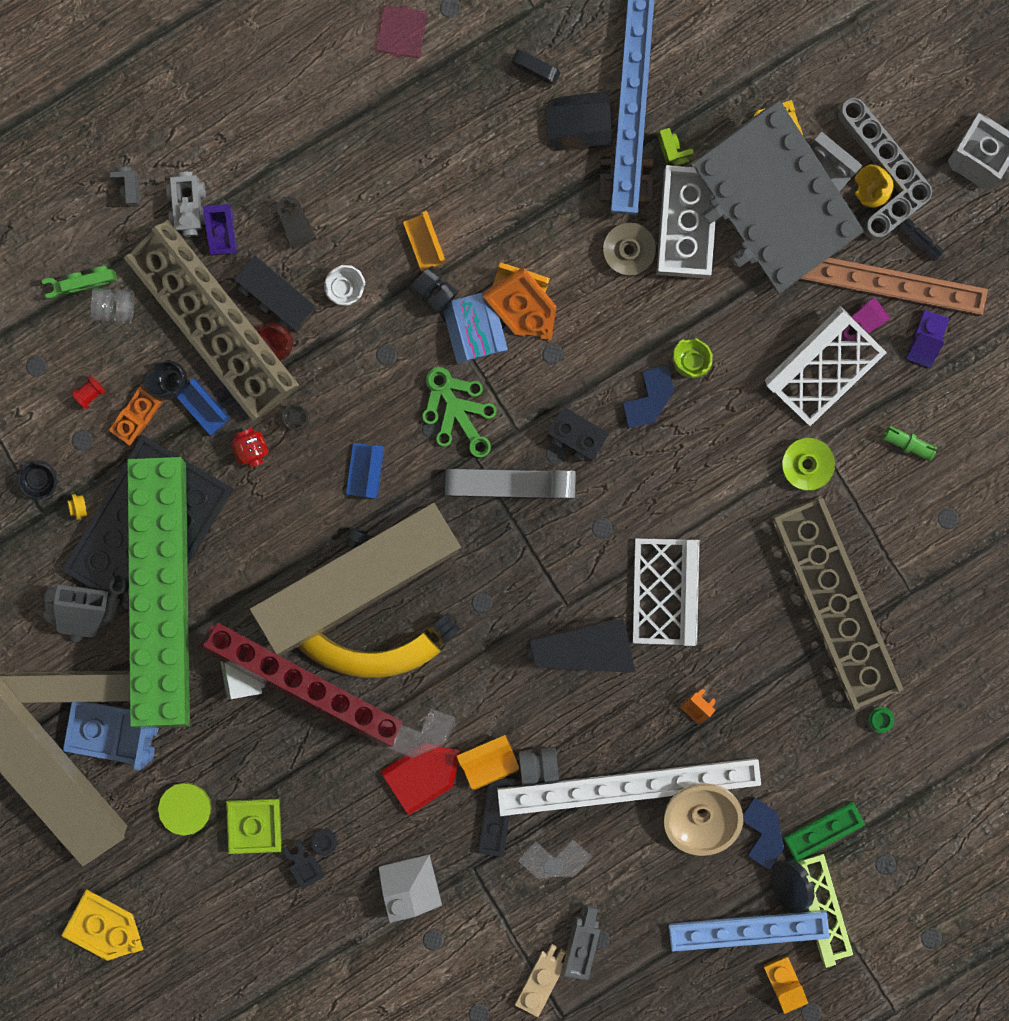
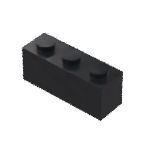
(275, 294)

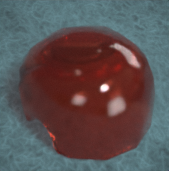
(277, 339)

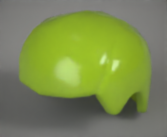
(692, 358)

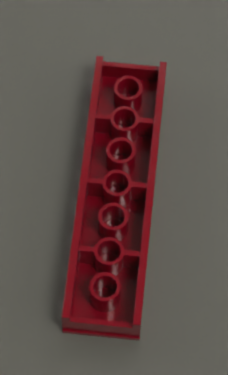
(300, 685)

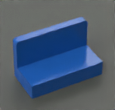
(203, 407)
(365, 470)

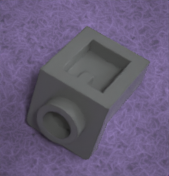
(131, 189)

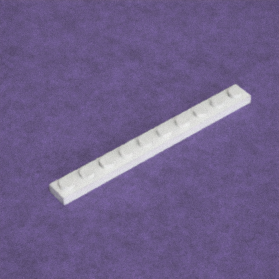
(625, 786)

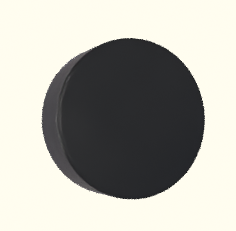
(324, 841)

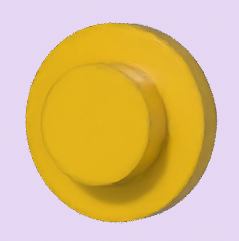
(77, 506)

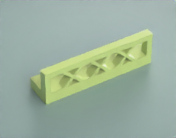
(827, 956)

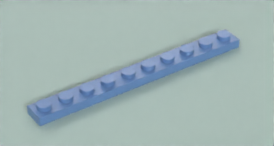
(632, 107)

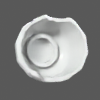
(344, 285)

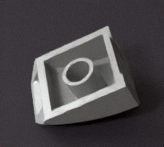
(982, 152)

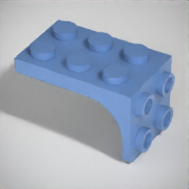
(107, 734)

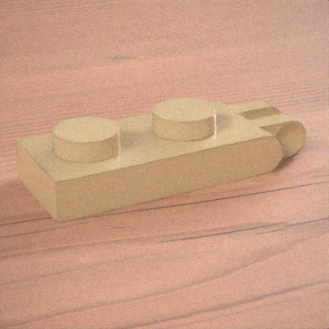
(541, 981)

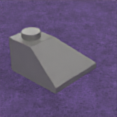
(409, 888)

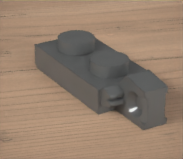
(582, 944)

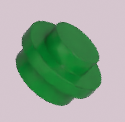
(881, 719)

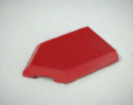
(422, 777)

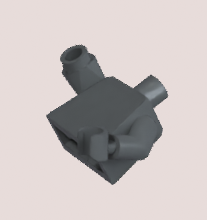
(81, 610)

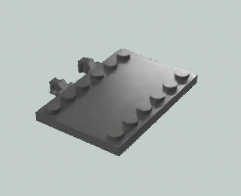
(776, 197)

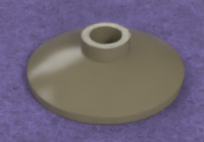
(629, 235)

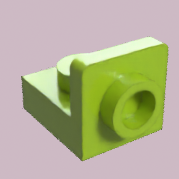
(669, 145)

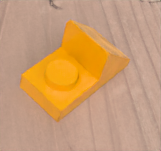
(785, 984)

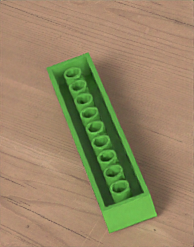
(158, 593)

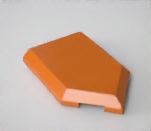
(523, 305)

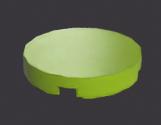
(184, 808)

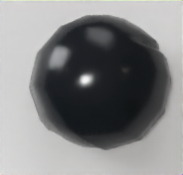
(166, 380)
(37, 479)

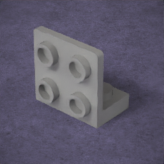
(835, 160)

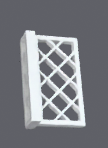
(808, 350)
(688, 586)

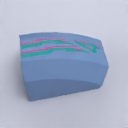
(474, 328)

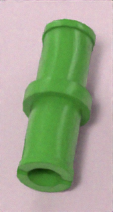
(909, 443)

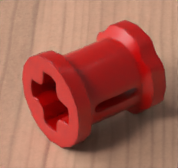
(88, 392)

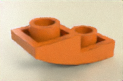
(135, 416)

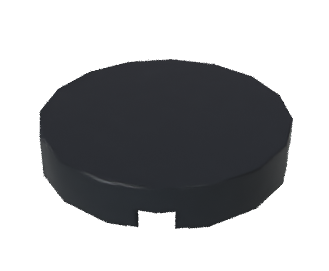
(792, 886)

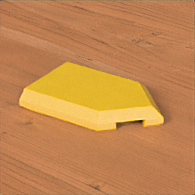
(103, 928)

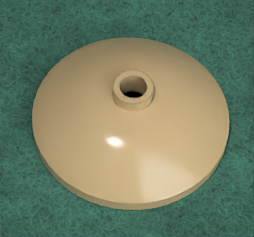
(706, 831)

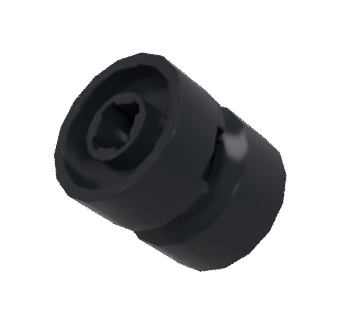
(426, 284)

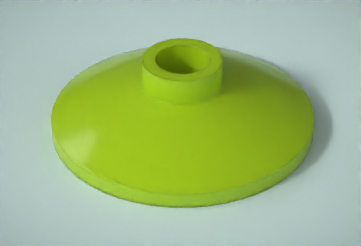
(820, 457)

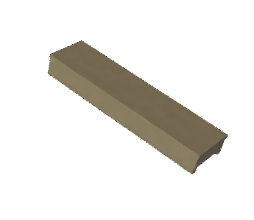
(211, 321)
(356, 579)
(836, 603)
(68, 686)
(54, 784)

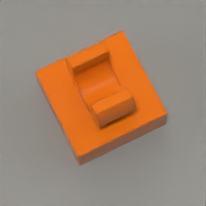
(697, 707)

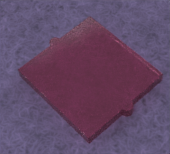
(402, 31)

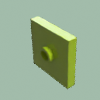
(254, 826)

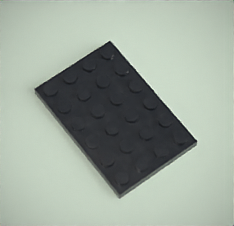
(105, 543)

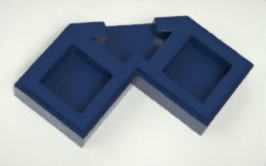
(647, 409)
(769, 843)

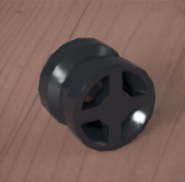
(444, 629)

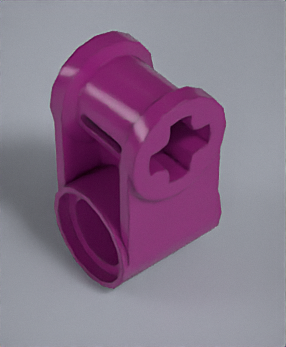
(869, 317)

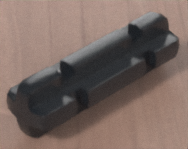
(920, 239)

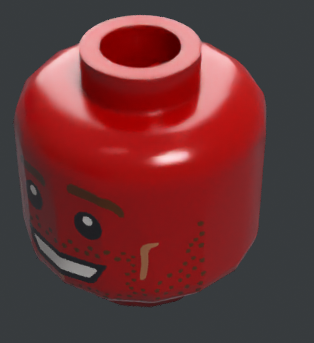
(249, 447)

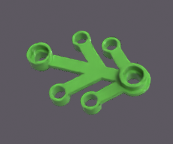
(456, 408)

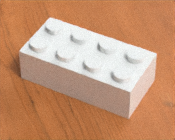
(684, 235)

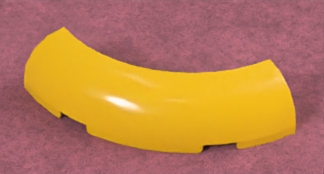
(370, 664)

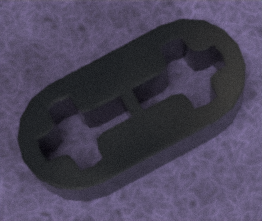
(535, 67)

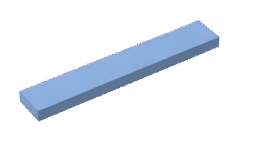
(749, 930)

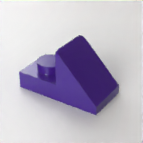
(220, 229)
(927, 339)

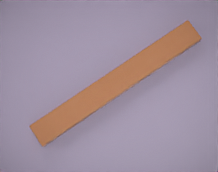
(899, 285)

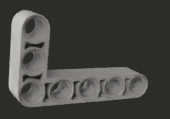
(897, 159)
(510, 483)

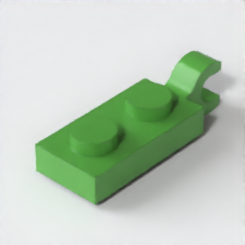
(76, 282)

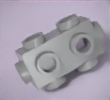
(187, 211)

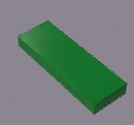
(824, 831)

